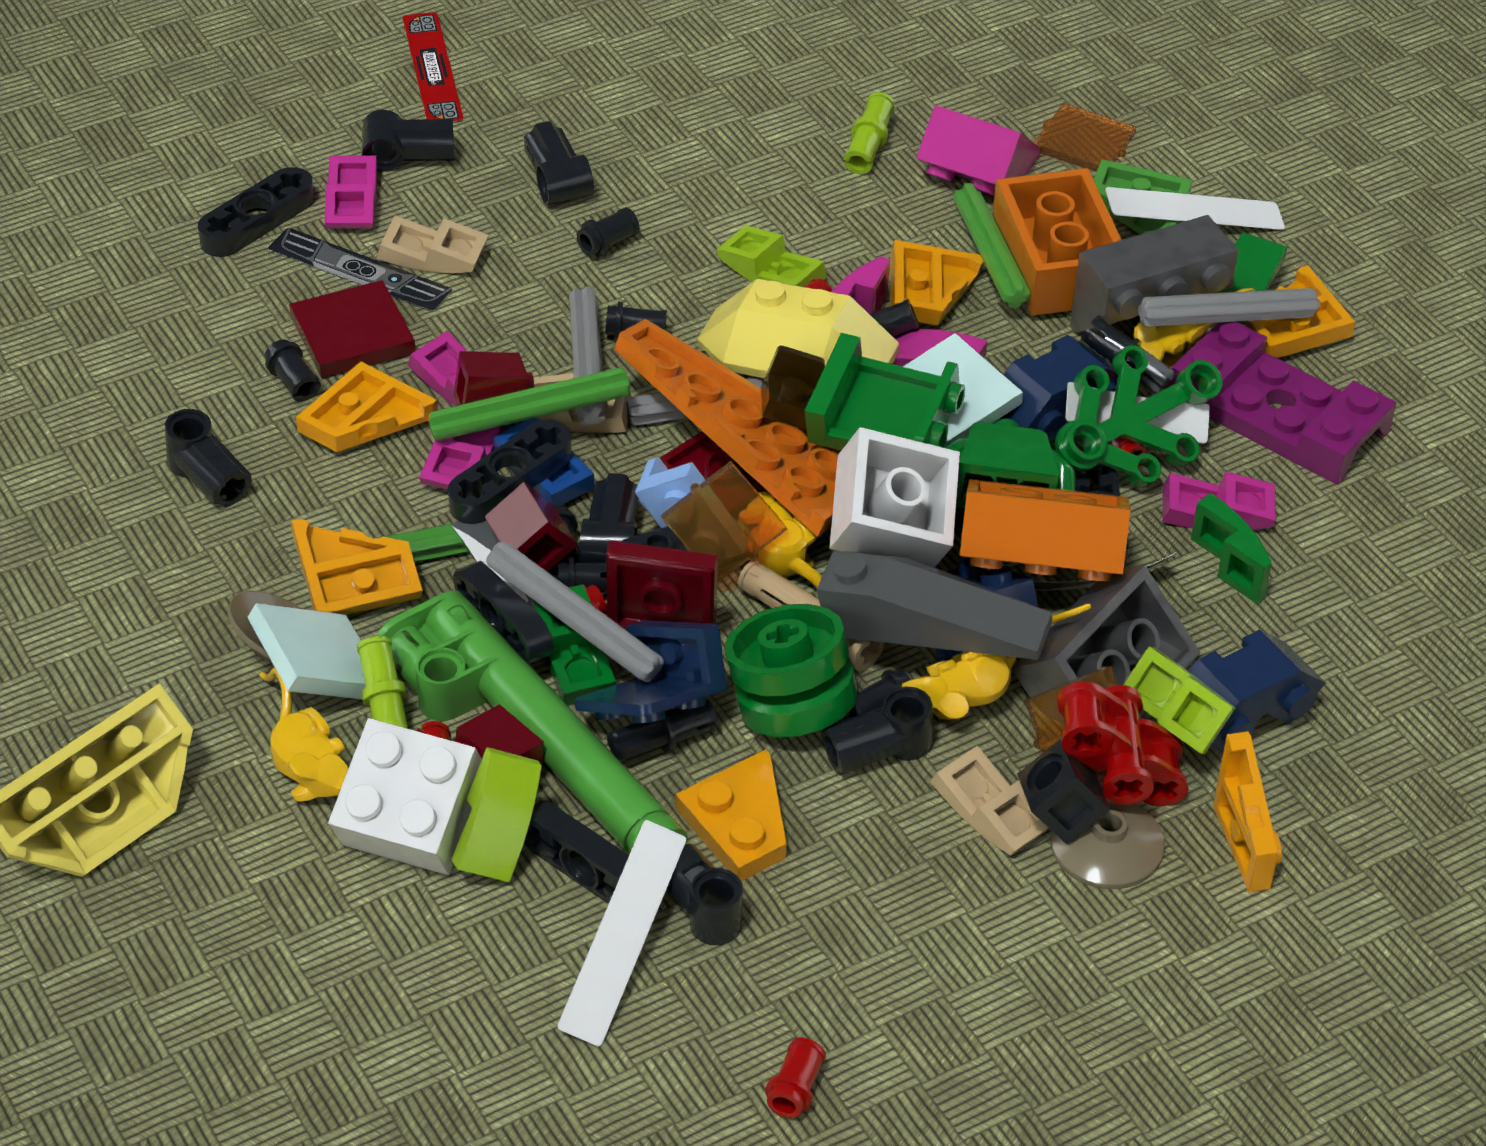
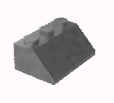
(1162, 262)
(1116, 631)

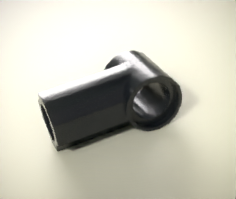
(406, 140)
(558, 169)
(199, 455)
(610, 518)
(896, 729)

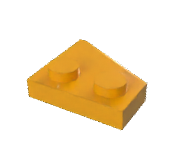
(1295, 335)
(738, 815)

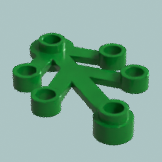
(1131, 420)

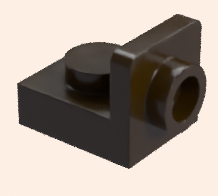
(790, 385)

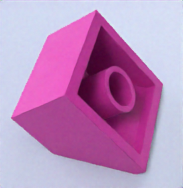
(974, 150)

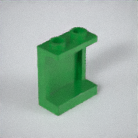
(880, 398)

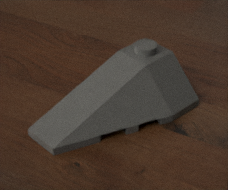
(926, 607)

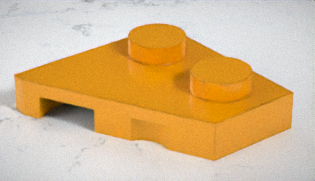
(931, 278)
(363, 408)
(352, 571)
(1245, 813)

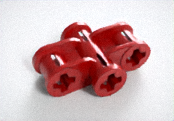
(1110, 737)

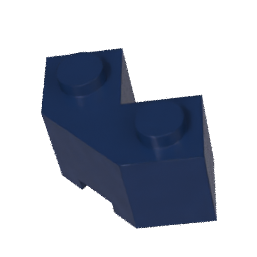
(1046, 382)
(1257, 681)

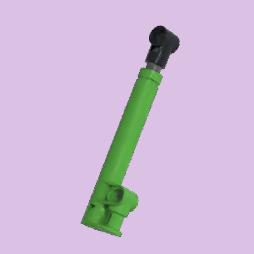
(462, 662)

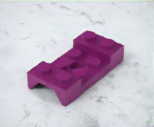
(1317, 423)

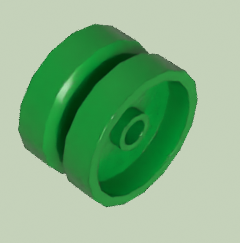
(791, 670)

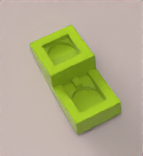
(763, 256)
(1179, 700)
(500, 814)

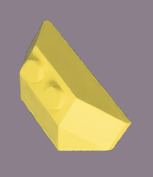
(772, 314)
(99, 788)

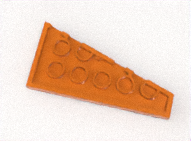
(731, 415)

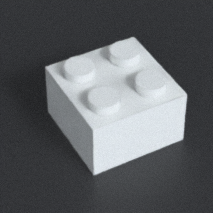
(894, 497)
(405, 796)

